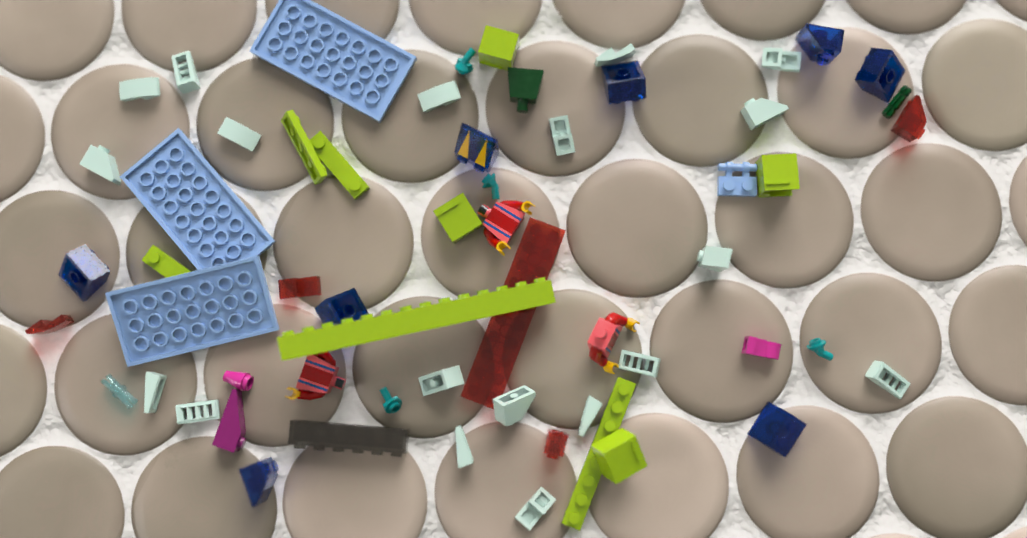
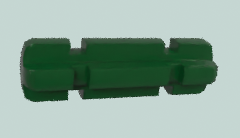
(896, 102)

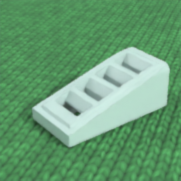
(187, 83)
(655, 368)
(877, 372)
(153, 389)
(590, 411)
(181, 416)
(464, 454)

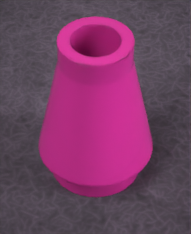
(239, 380)

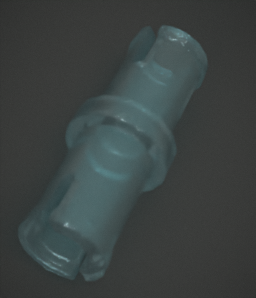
(119, 391)

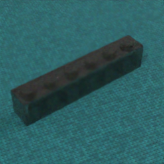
(348, 436)

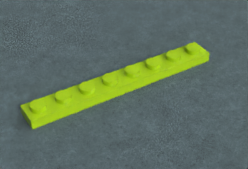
(591, 472)

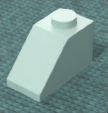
(761, 111)
(101, 163)
(714, 258)
(441, 380)
(513, 405)

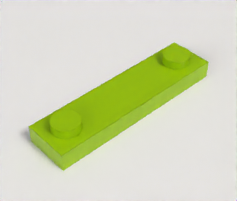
(304, 147)
(338, 165)
(163, 262)

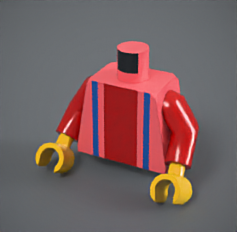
(503, 221)
(604, 337)
(317, 377)

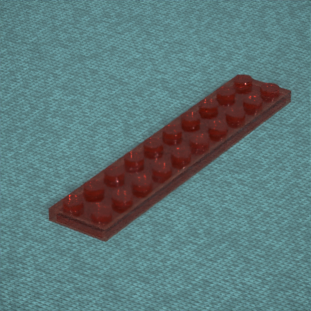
(507, 331)

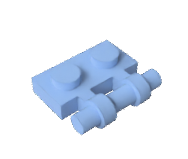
(737, 185)

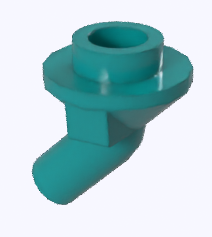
(463, 65)
(490, 182)
(817, 346)
(391, 405)

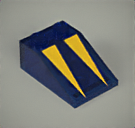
(476, 148)

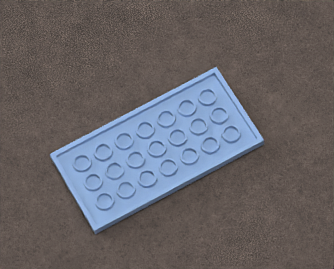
(334, 56)
(195, 204)
(192, 311)

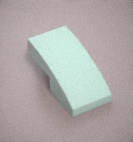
(610, 57)
(781, 60)
(139, 88)
(438, 96)
(239, 134)
(561, 135)
(535, 508)

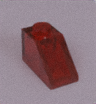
(911, 120)
(555, 443)

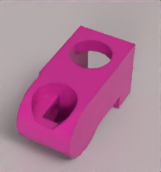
(761, 348)

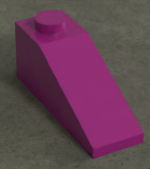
(232, 425)

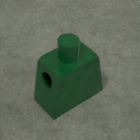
(524, 86)

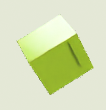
(498, 48)
(777, 175)
(458, 218)
(619, 455)

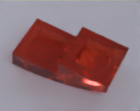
(299, 287)
(48, 326)

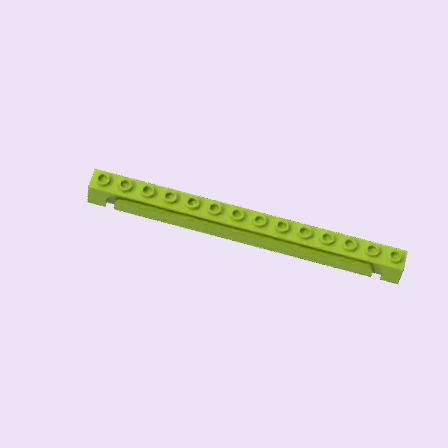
(414, 320)

